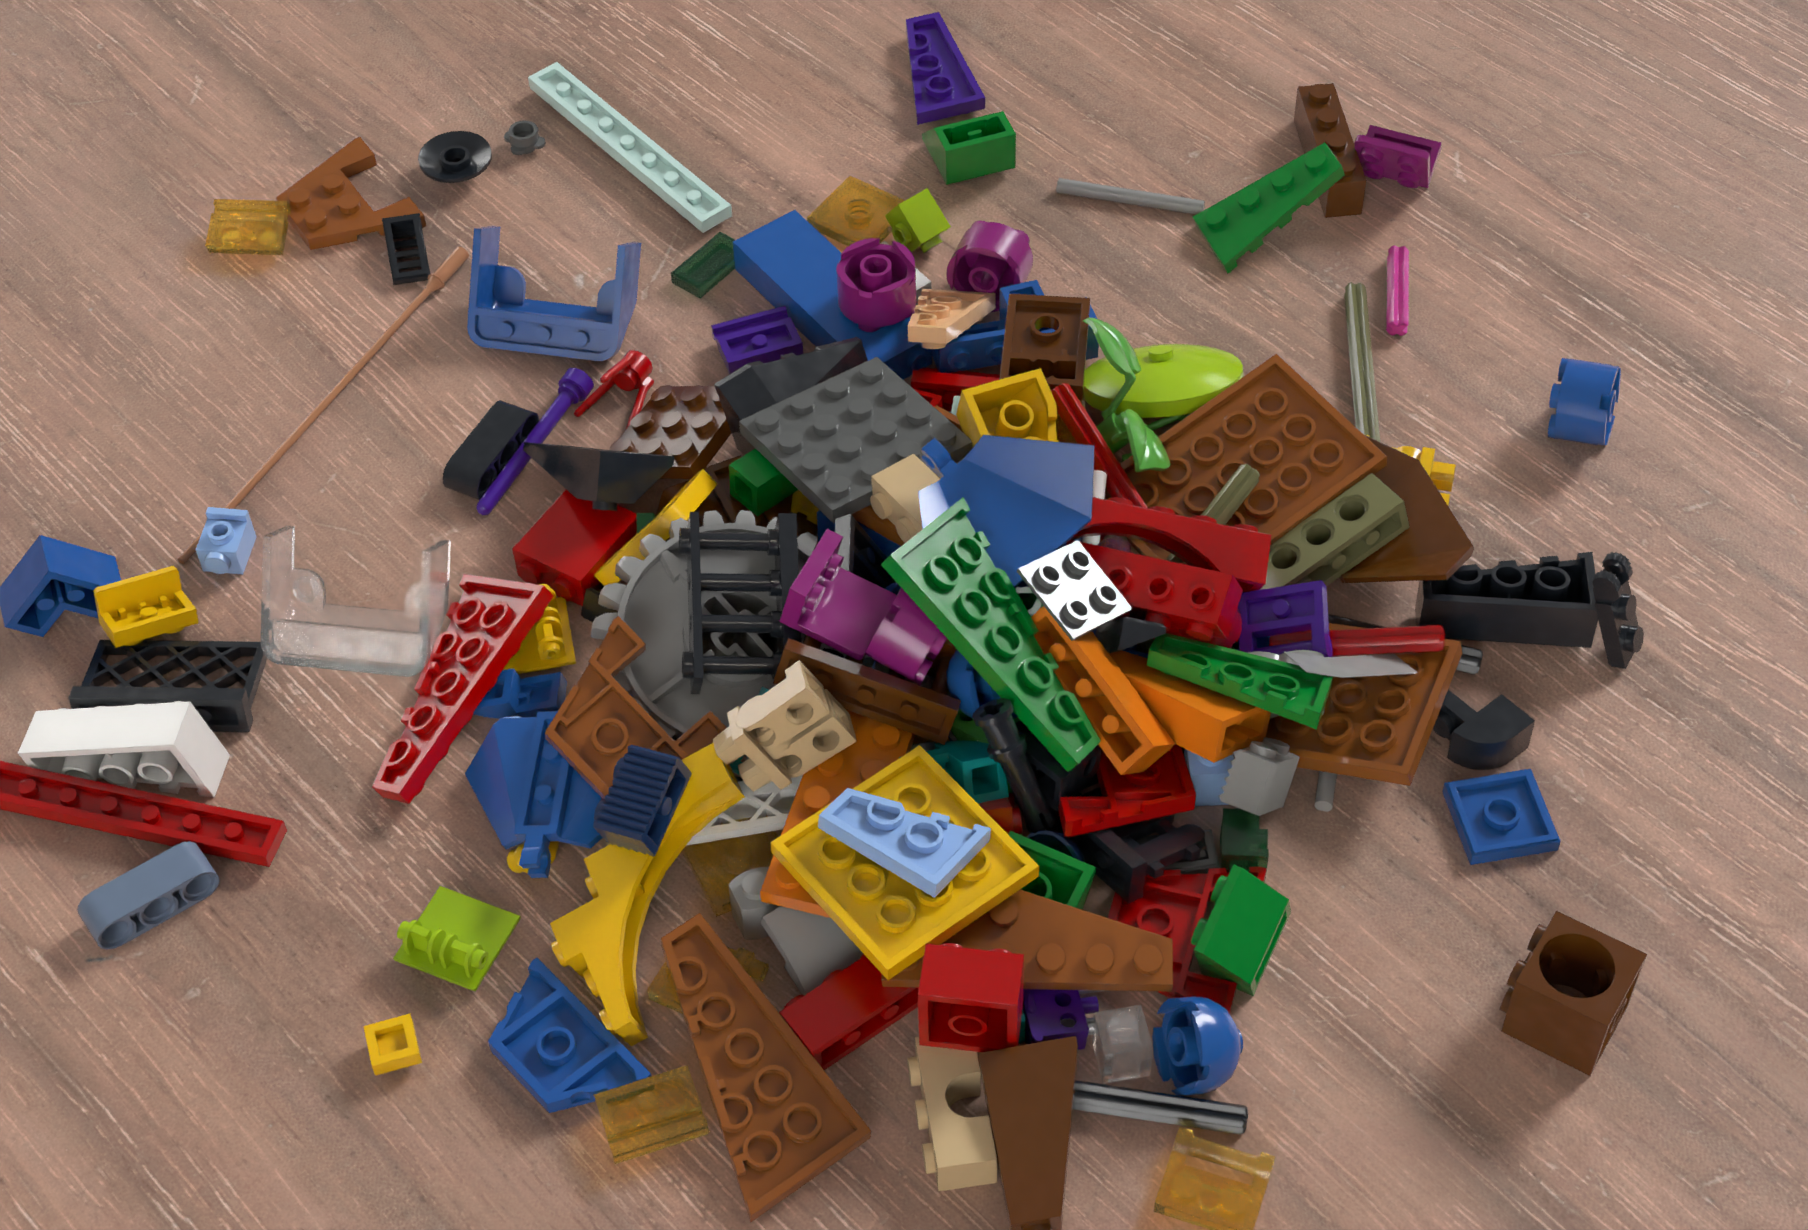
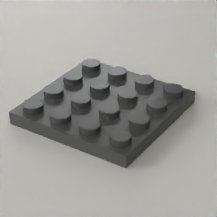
(846, 432)

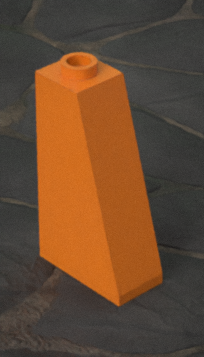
(1192, 714)

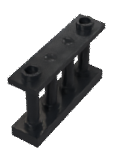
(777, 542)

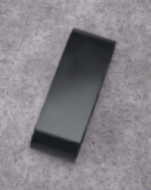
(488, 449)

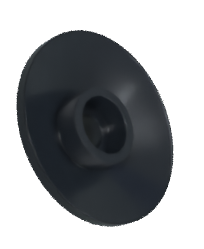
(455, 156)

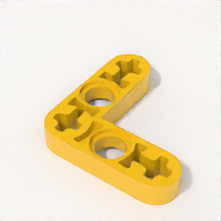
(680, 506)

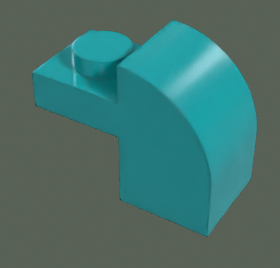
(972, 769)

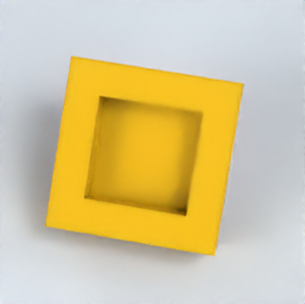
(392, 1044)

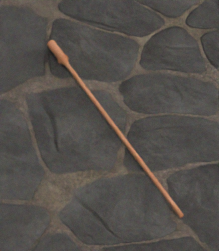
(435, 281)

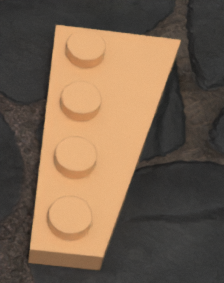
(946, 314)

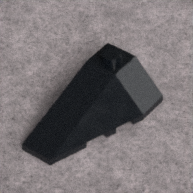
(765, 384)
(600, 474)

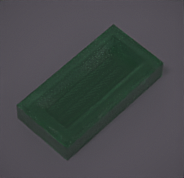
(706, 266)

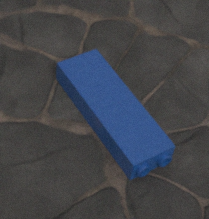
(797, 270)

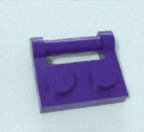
(1286, 611)

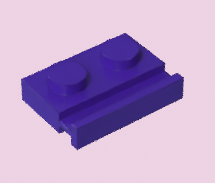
(757, 338)

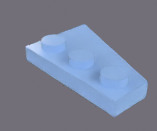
(908, 844)

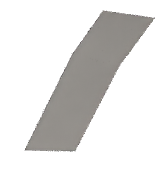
(1352, 665)

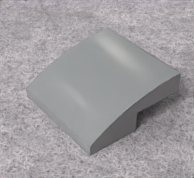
(809, 945)

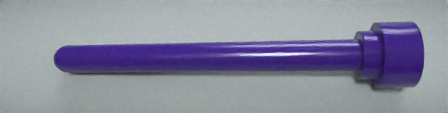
(573, 388)

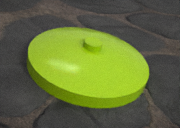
(1170, 383)

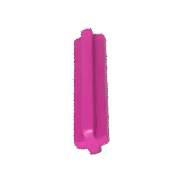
(1397, 290)

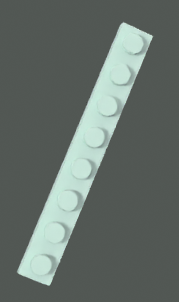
(630, 147)

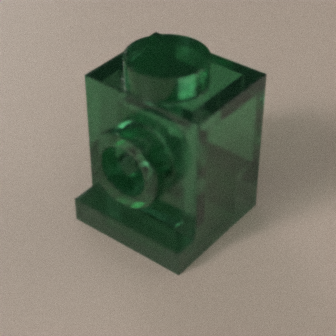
(1242, 840)

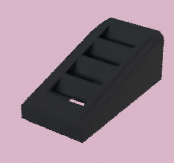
(404, 227)

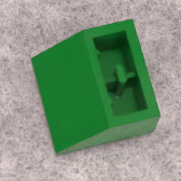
(972, 147)
(1240, 929)

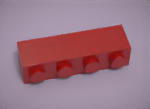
(847, 1011)

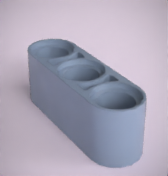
(148, 895)

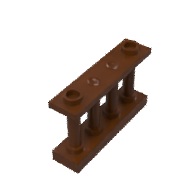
(879, 694)

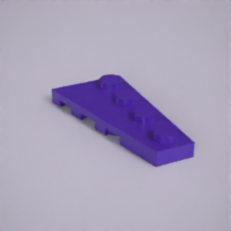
(939, 72)

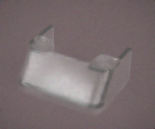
(309, 633)

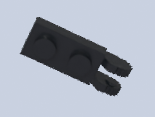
(1617, 610)

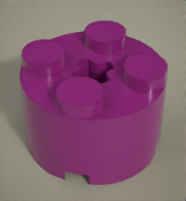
(990, 259)
(876, 283)
(906, 640)

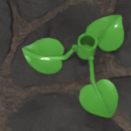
(1128, 426)

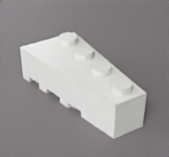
(129, 745)

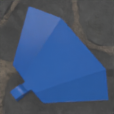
(1019, 493)
(532, 791)

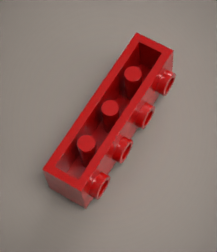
(1171, 591)

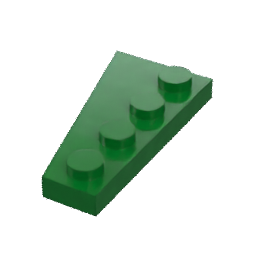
(1253, 212)
(1244, 676)

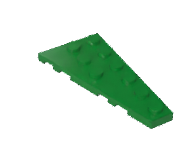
(986, 621)

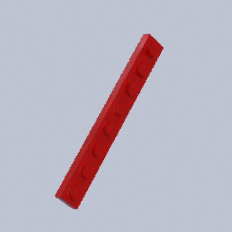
(139, 814)

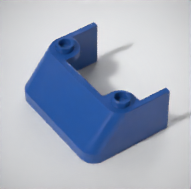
(507, 321)

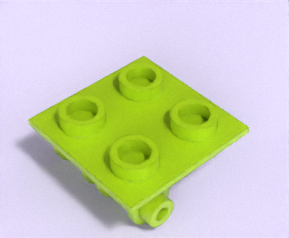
(455, 938)

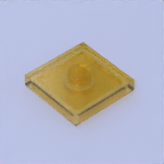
(854, 212)
(722, 860)

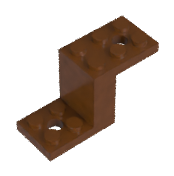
(1057, 353)

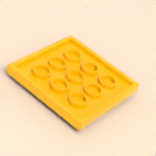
(878, 908)

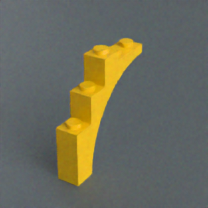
(604, 933)

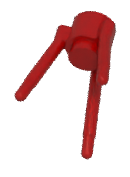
(628, 374)

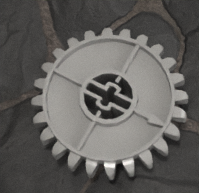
(657, 611)

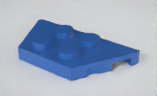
(559, 1045)

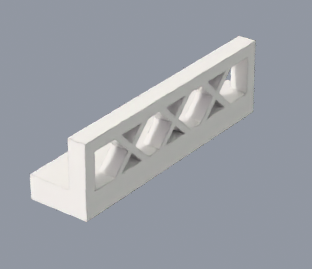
(764, 801)

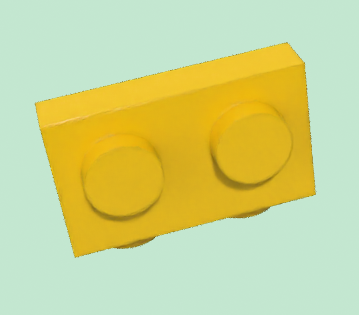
(144, 607)

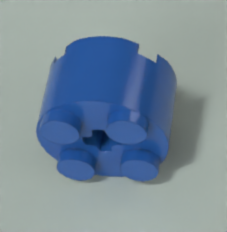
(1584, 401)

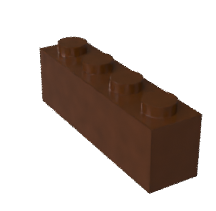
(1321, 120)

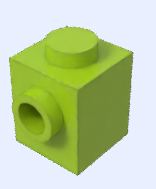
(918, 222)

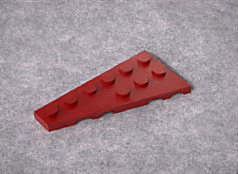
(462, 668)

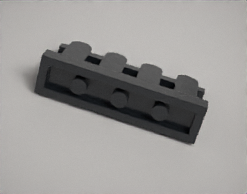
(1122, 860)

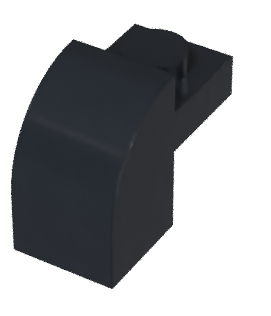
(1483, 737)

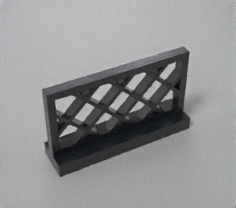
(219, 706)

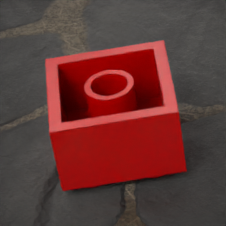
(970, 998)

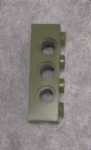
(1338, 535)

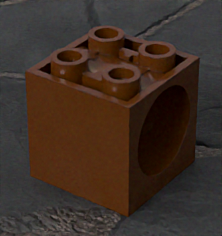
(1579, 958)

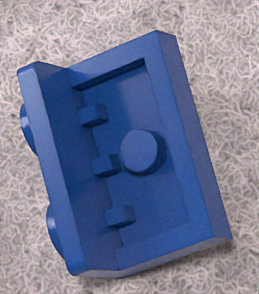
(972, 349)

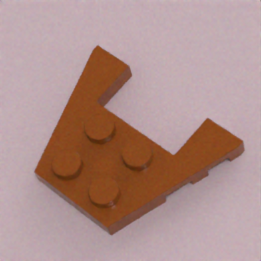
(330, 209)
(604, 719)

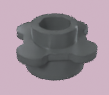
(524, 137)

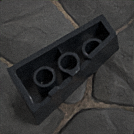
(1515, 603)

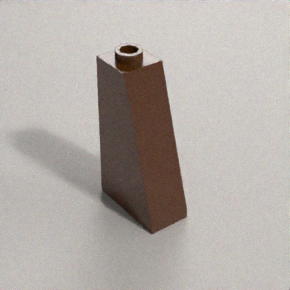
(1030, 1117)

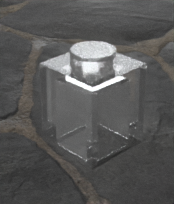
(1122, 1044)

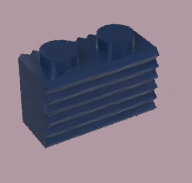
(641, 799)

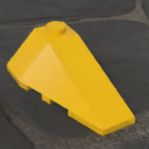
(1009, 408)

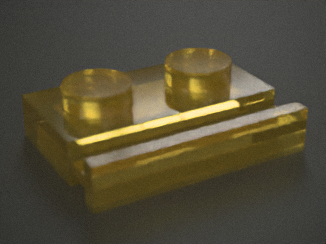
(248, 227)
(651, 1114)

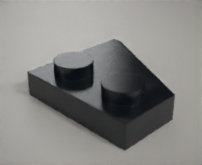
(861, 552)

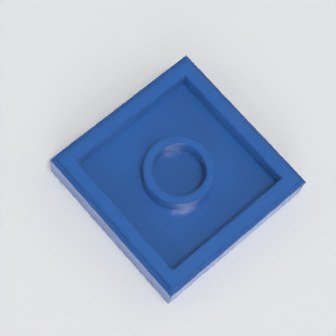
(1501, 816)

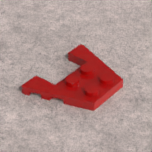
(1131, 798)
(1173, 909)

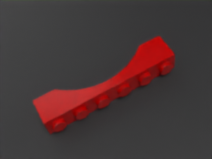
(1194, 540)

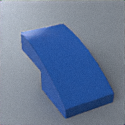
(523, 696)

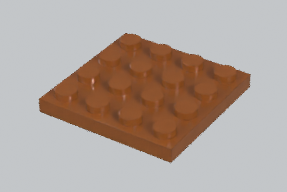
(1375, 722)

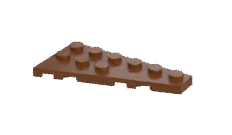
(767, 1090)

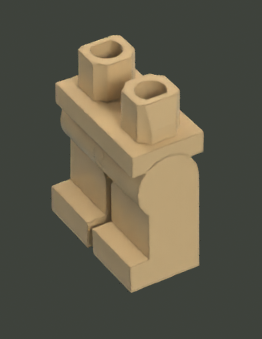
(785, 730)

